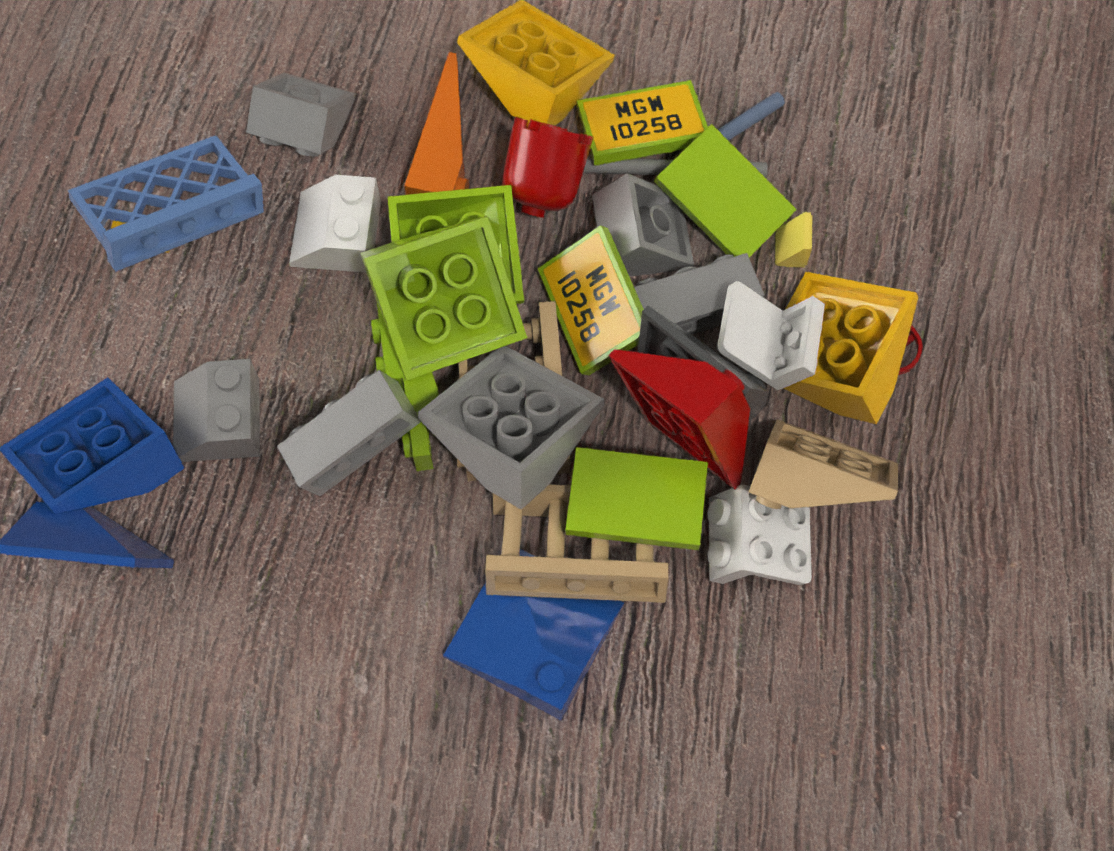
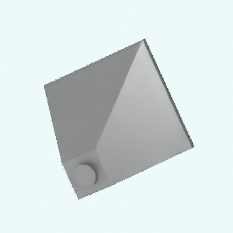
(512, 423)

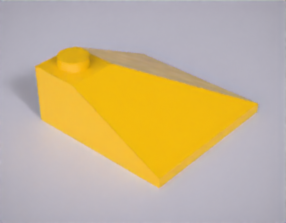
(534, 62)
(858, 345)

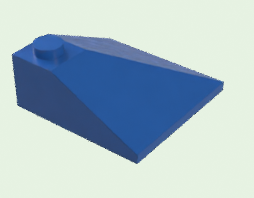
(93, 451)
(79, 537)
(533, 644)

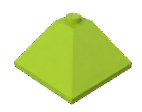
(435, 210)
(444, 296)

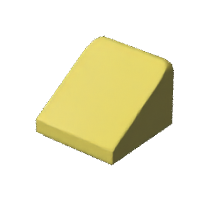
(794, 242)

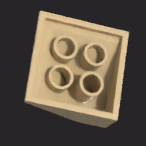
(814, 470)

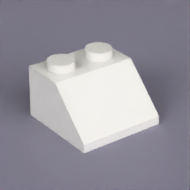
(336, 224)

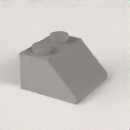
(298, 113)
(644, 226)
(217, 412)

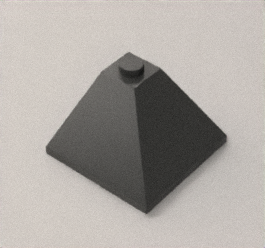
(667, 339)

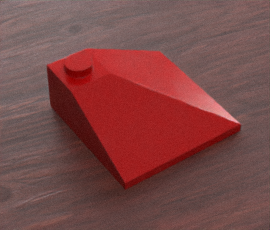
(691, 407)

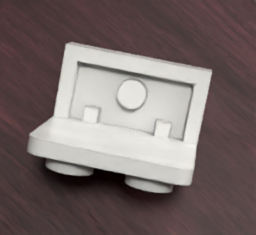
(770, 341)
(757, 539)

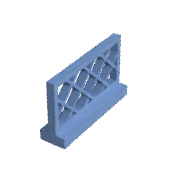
(180, 219)

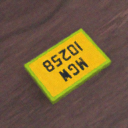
(641, 122)
(593, 299)

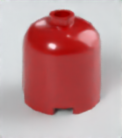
(544, 165)

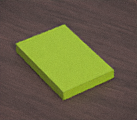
(724, 194)
(637, 498)

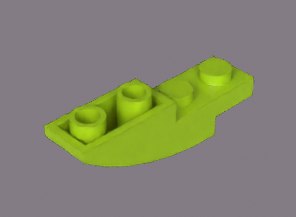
(418, 390)

